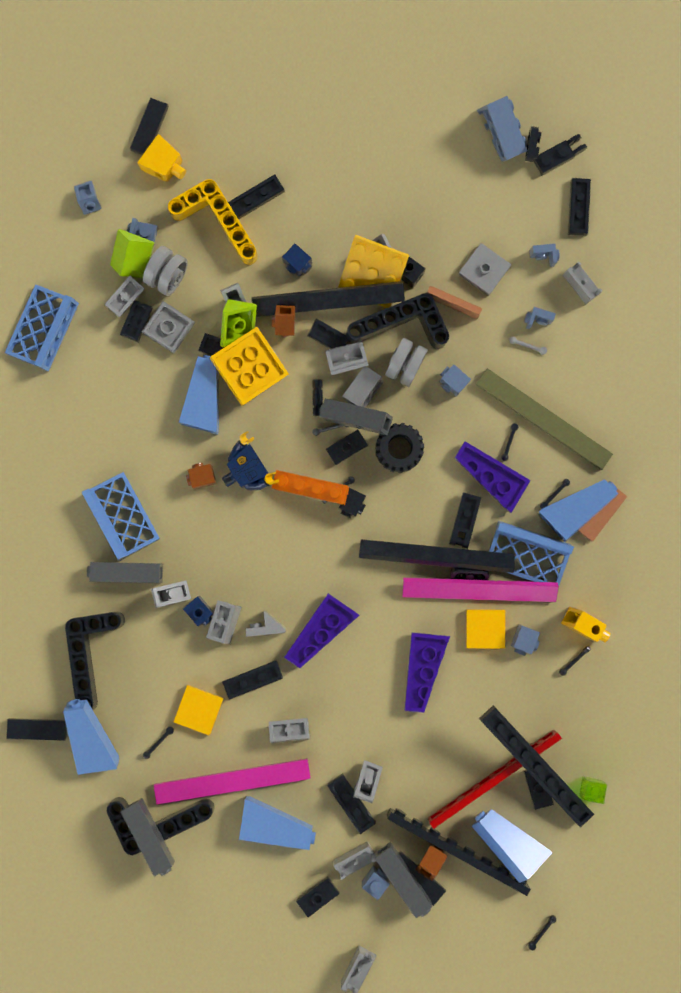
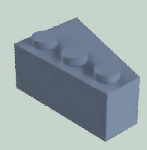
(504, 128)

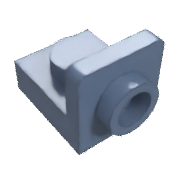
(87, 197)
(142, 229)
(541, 252)
(542, 316)

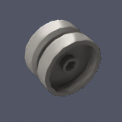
(165, 270)
(405, 362)

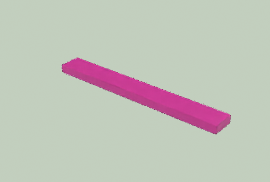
(480, 589)
(232, 781)

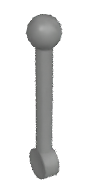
(542, 350)

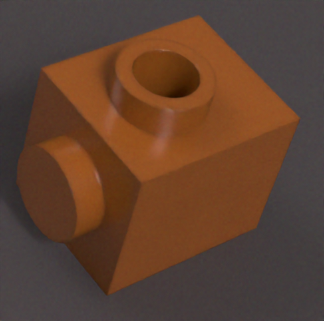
(284, 320)
(201, 476)
(431, 862)

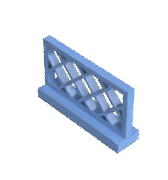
(57, 330)
(104, 519)
(538, 541)

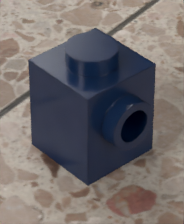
(297, 260)
(199, 611)

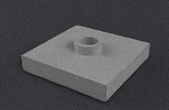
(484, 269)
(168, 327)

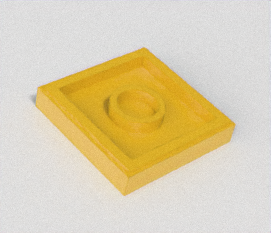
(485, 628)
(198, 710)

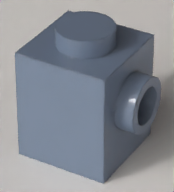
(453, 380)
(525, 640)
(375, 882)

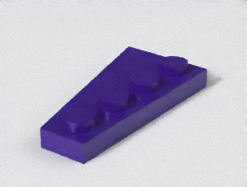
(494, 476)
(322, 628)
(423, 667)

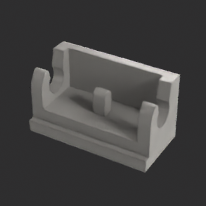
(581, 283)
(124, 296)
(346, 358)
(363, 387)
(223, 622)
(289, 730)
(354, 860)
(357, 970)

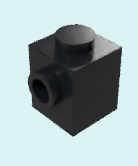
(412, 272)
(354, 504)

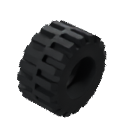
(415, 441)

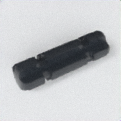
(317, 395)

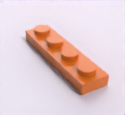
(311, 487)

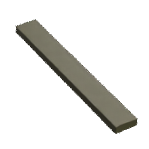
(544, 419)

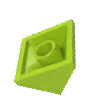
(131, 254)
(237, 320)

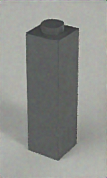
(356, 416)
(125, 572)
(148, 837)
(403, 880)

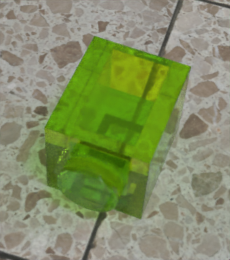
(593, 790)

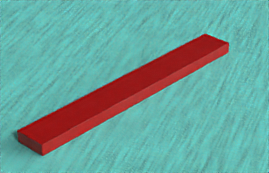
(489, 782)

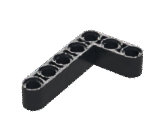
(400, 318)
(85, 654)
(175, 819)

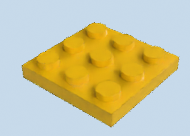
(372, 264)
(249, 366)

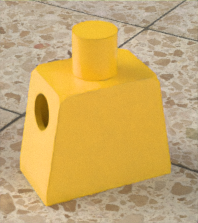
(162, 160)
(585, 625)

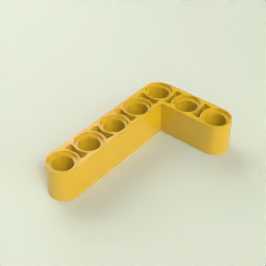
(211, 200)

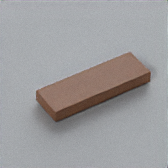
(454, 302)
(597, 523)

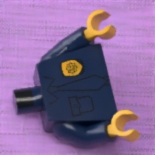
(247, 467)

